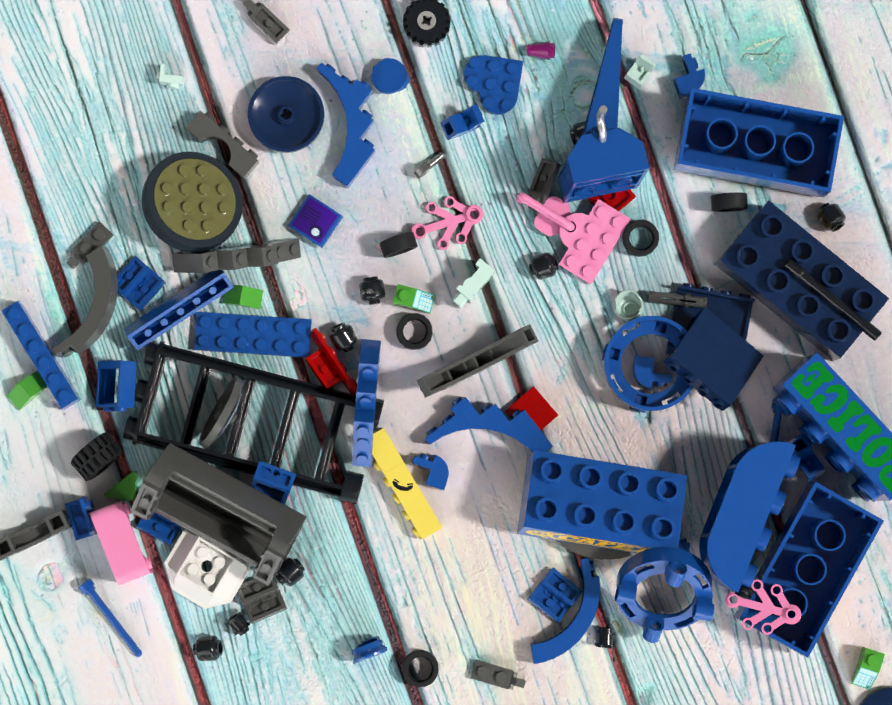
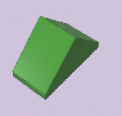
(244, 297)
(27, 390)
(125, 489)

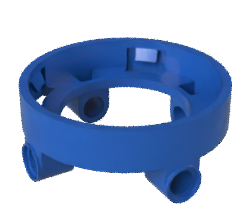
(612, 364)
(676, 566)

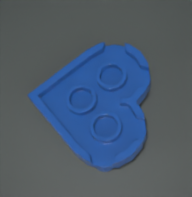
(495, 81)

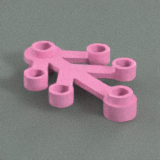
(451, 221)
(766, 608)

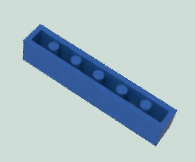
(178, 308)
(41, 355)

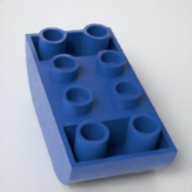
(741, 510)

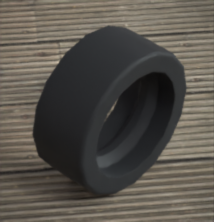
(729, 202)
(398, 244)
(640, 252)
(414, 316)
(405, 668)

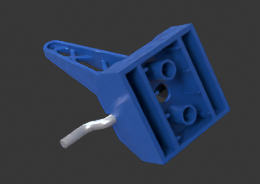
(605, 155)

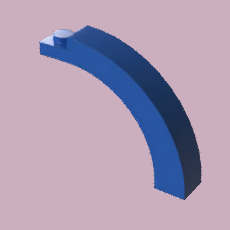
(566, 639)

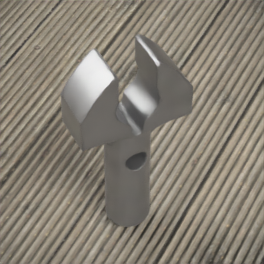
(425, 167)

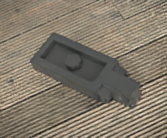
(266, 20)
(543, 181)
(95, 238)
(496, 675)

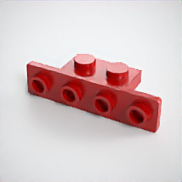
(327, 367)

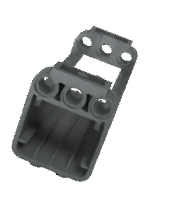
(220, 510)

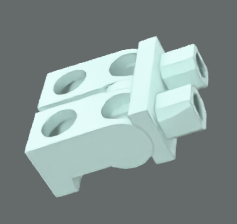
(474, 284)

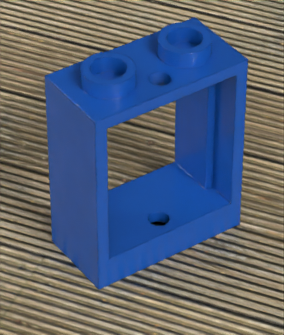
(106, 385)
(281, 483)

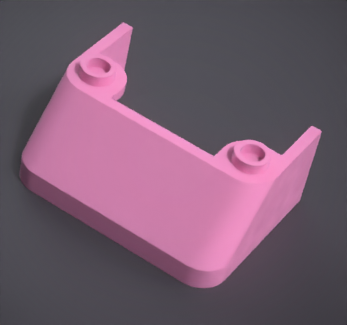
(120, 543)

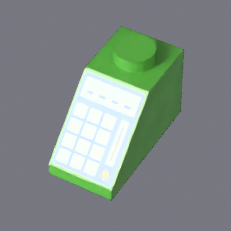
(413, 299)
(867, 668)

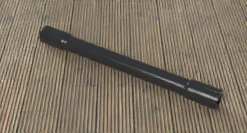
(865, 326)

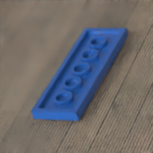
(252, 334)

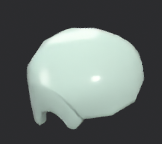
(628, 305)

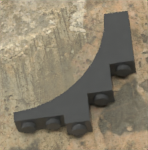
(236, 258)
(477, 361)

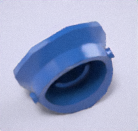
(389, 76)
(369, 648)

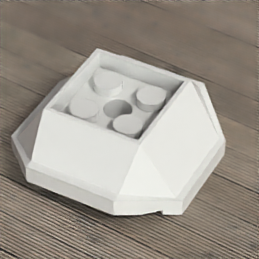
(195, 583)

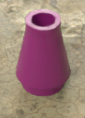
(542, 50)

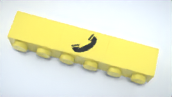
(404, 486)

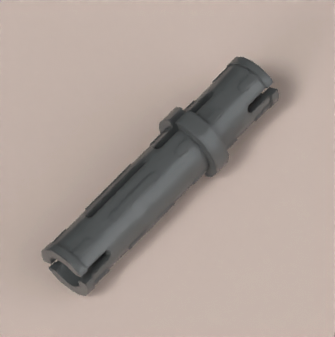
(701, 302)

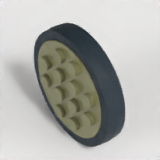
(192, 201)

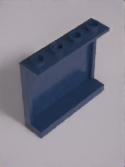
(731, 309)
(714, 359)

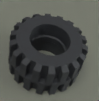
(96, 456)

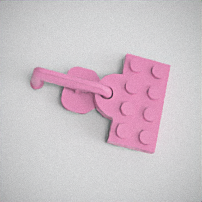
(589, 242)

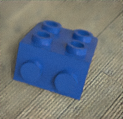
(80, 517)

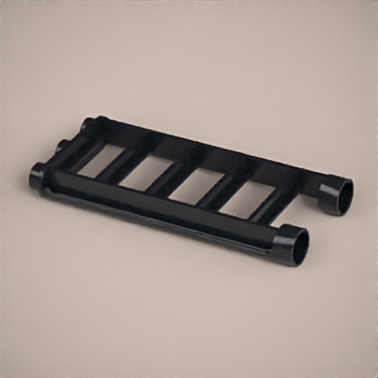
(146, 393)

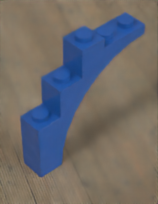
(353, 97)
(365, 402)
(492, 418)

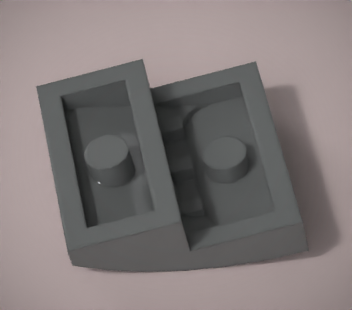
(261, 600)

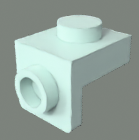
(640, 71)
(172, 81)

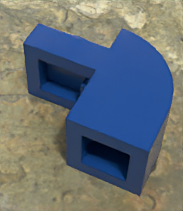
(692, 79)
(462, 123)
(644, 374)
(809, 463)
(438, 470)

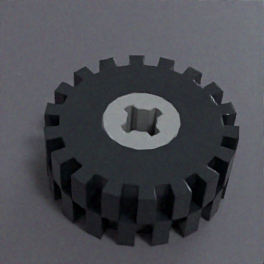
(431, 30)

